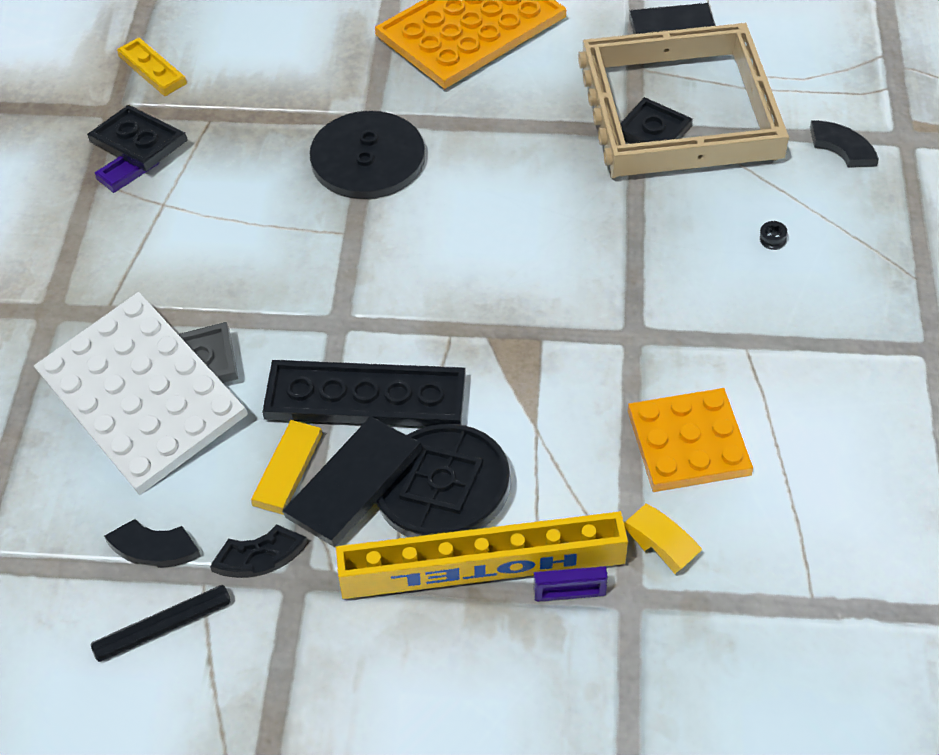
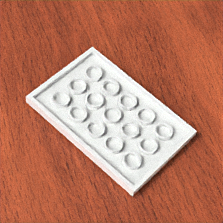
(140, 392)

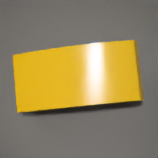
(668, 539)

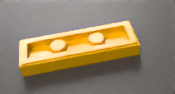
(152, 66)
(286, 467)

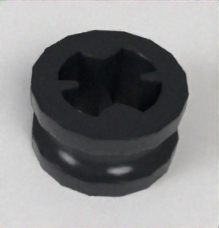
(771, 241)

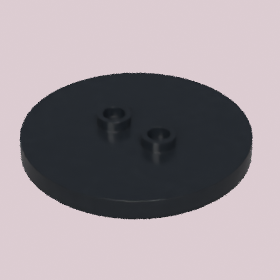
(367, 154)
(451, 485)

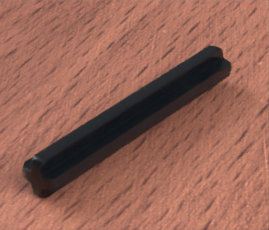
(160, 623)

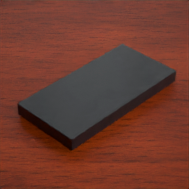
(352, 481)

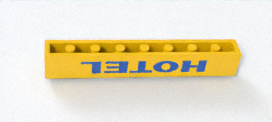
(481, 554)

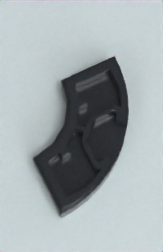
(845, 142)
(152, 547)
(259, 555)

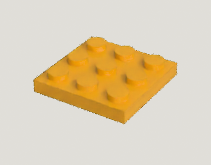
(689, 440)

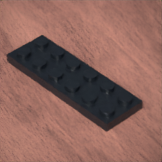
(360, 390)

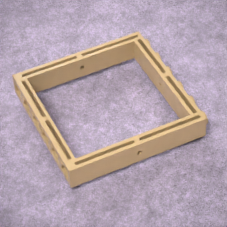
(691, 152)

